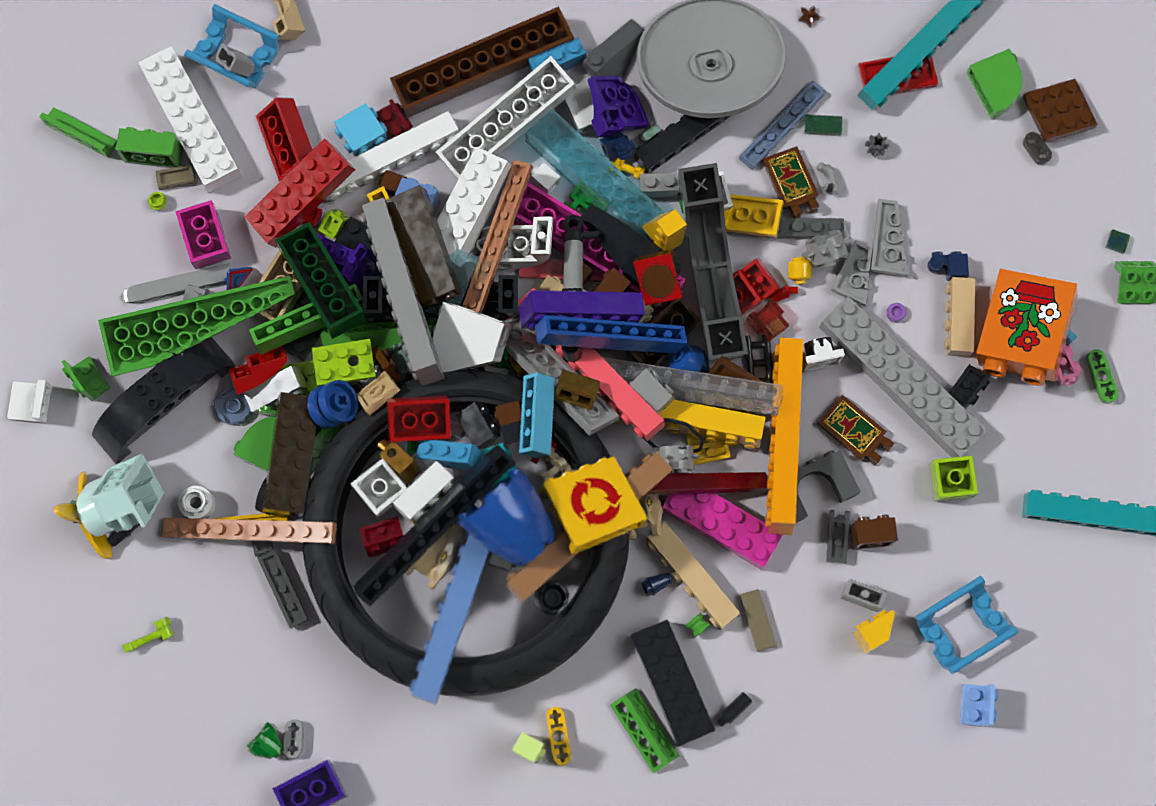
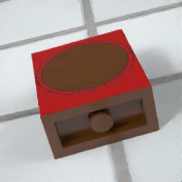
(658, 278)

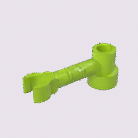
(162, 630)

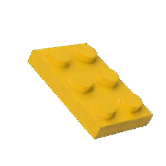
(754, 215)

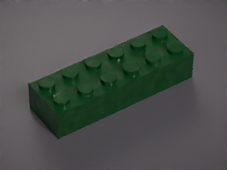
(321, 280)

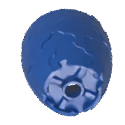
(510, 520)

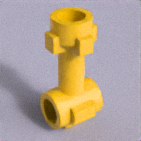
(636, 171)

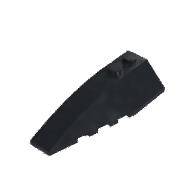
(620, 241)

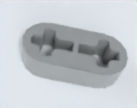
(288, 737)

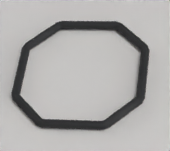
(689, 427)

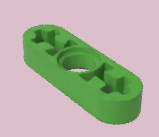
(1106, 369)

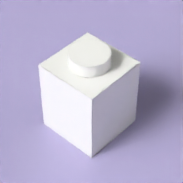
(545, 178)

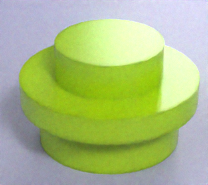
(157, 201)

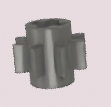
(875, 140)

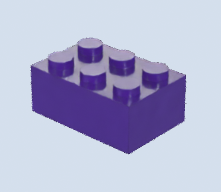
(312, 788)

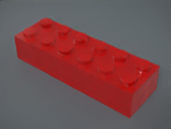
(300, 192)

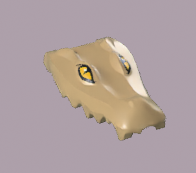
(653, 510)
(438, 557)

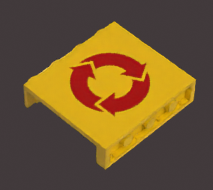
(594, 503)

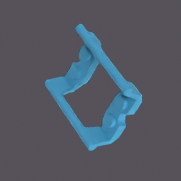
(216, 34)
(981, 605)

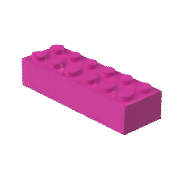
(724, 525)

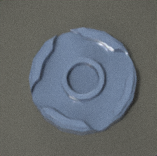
(232, 408)

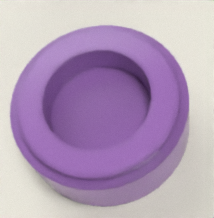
(896, 312)

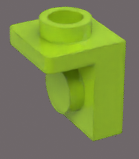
(333, 223)

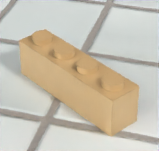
(960, 316)

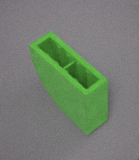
(997, 81)
(256, 444)

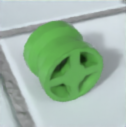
(697, 625)

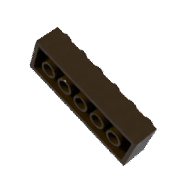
(289, 457)

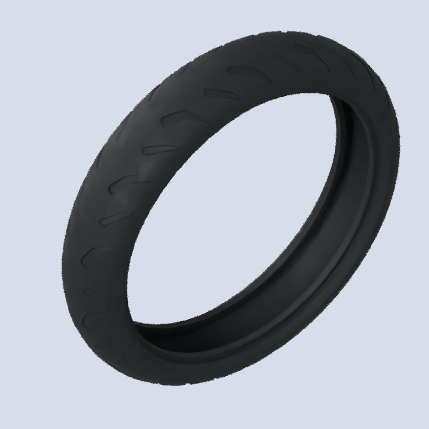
(389, 656)

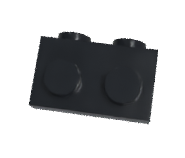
(968, 386)

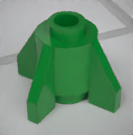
(266, 743)

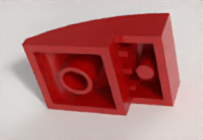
(754, 285)
(258, 369)

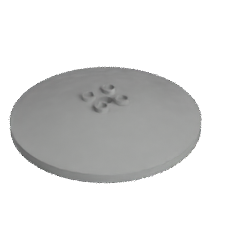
(702, 32)

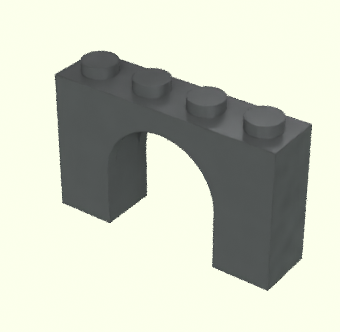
(836, 471)

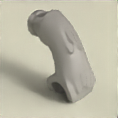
(828, 171)

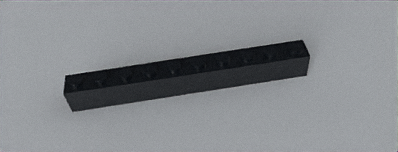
(433, 525)

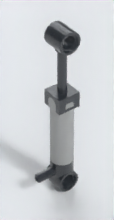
(574, 266)

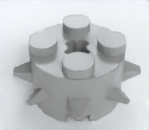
(826, 248)
(678, 457)

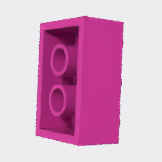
(203, 234)

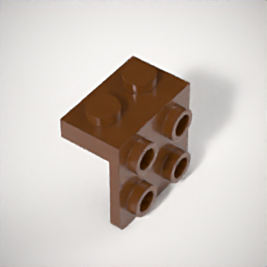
(385, 364)

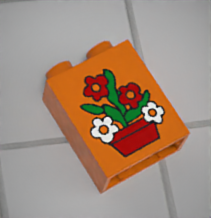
(1026, 326)

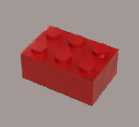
(418, 418)

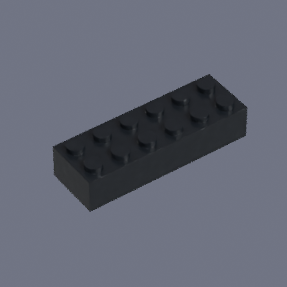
(672, 683)

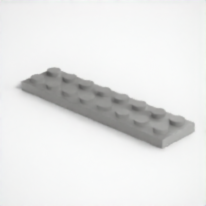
(544, 360)

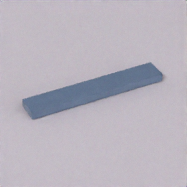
(782, 125)

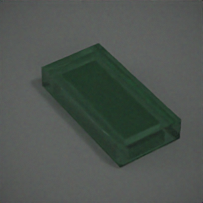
(823, 125)

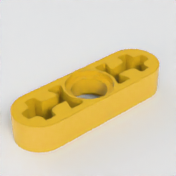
(551, 722)

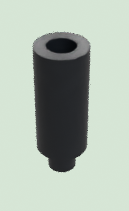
(734, 709)

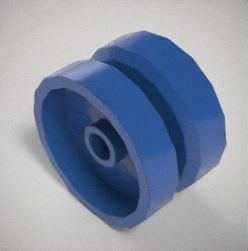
(332, 404)

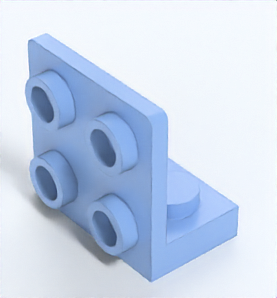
(978, 705)

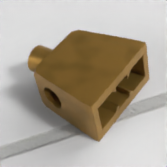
(398, 461)

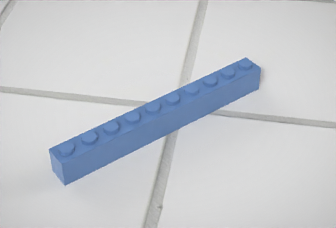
(450, 622)

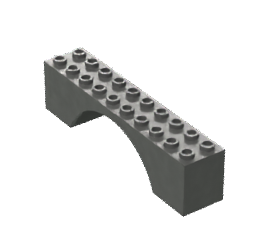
(711, 262)

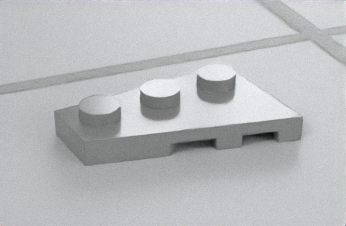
(855, 274)

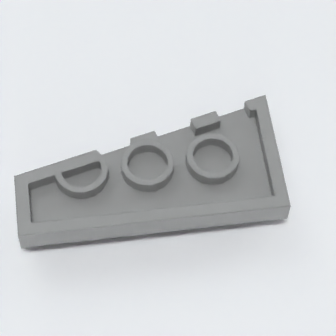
(888, 248)

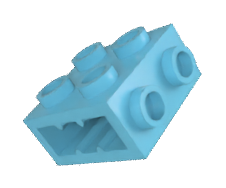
(360, 130)

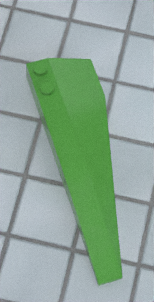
(152, 334)

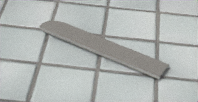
(175, 283)

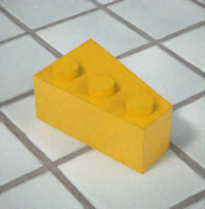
(666, 230)

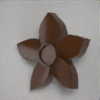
(809, 15)

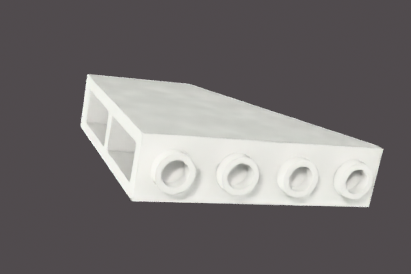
(468, 338)

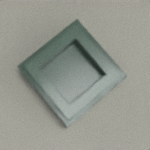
(648, 133)

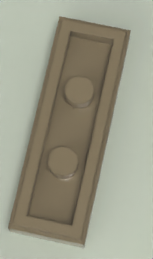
(757, 620)

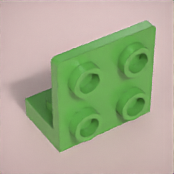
(1136, 281)
(86, 378)

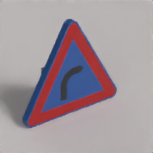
(237, 276)

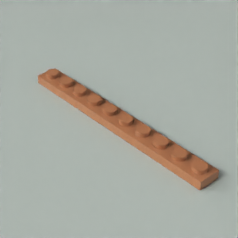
(497, 236)
(249, 530)

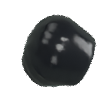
(551, 597)

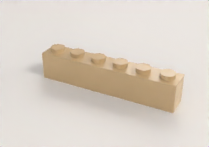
(693, 576)

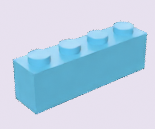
(537, 415)

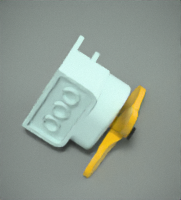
(114, 502)

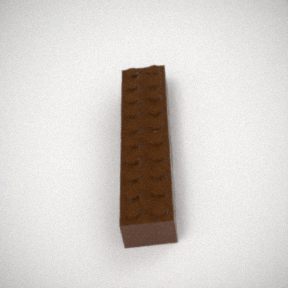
(479, 62)

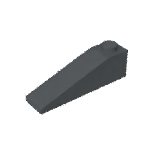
(615, 53)

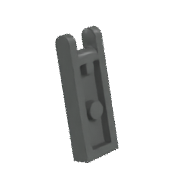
(837, 538)

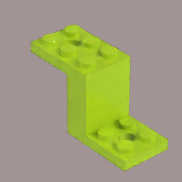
(332, 364)

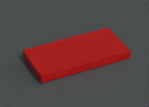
(923, 78)

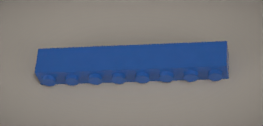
(610, 334)

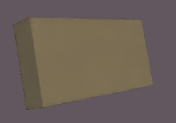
(175, 177)

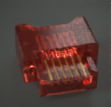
(768, 320)

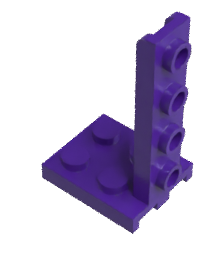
(354, 263)

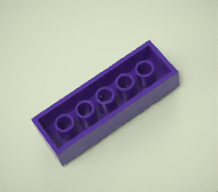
(580, 304)

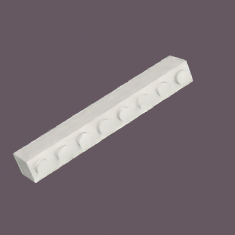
(397, 152)

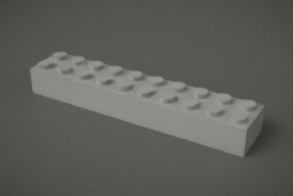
(401, 294)
(902, 378)

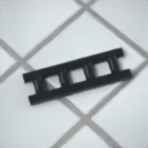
(766, 362)

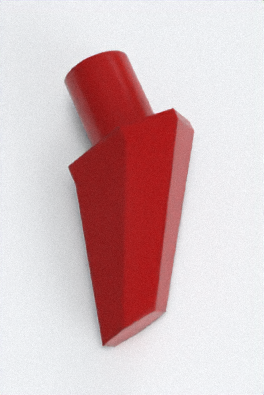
(784, 293)

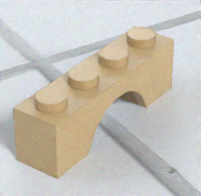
(289, 22)

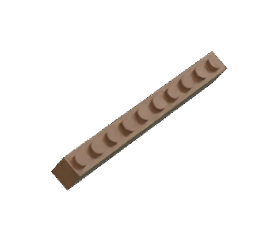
(557, 554)

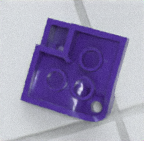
(615, 106)

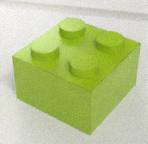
(953, 478)

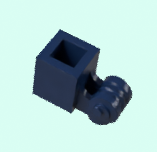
(617, 147)
(954, 263)

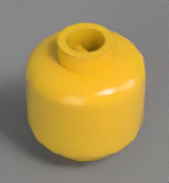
(800, 269)

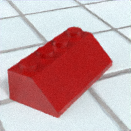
(284, 134)

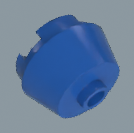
(688, 358)

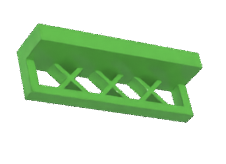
(79, 132)
(647, 728)

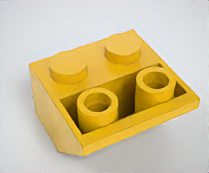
(876, 632)

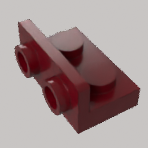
(393, 120)
(381, 536)

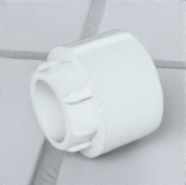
(193, 493)

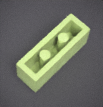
(529, 748)

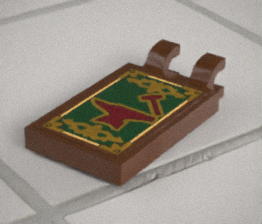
(792, 181)
(855, 430)

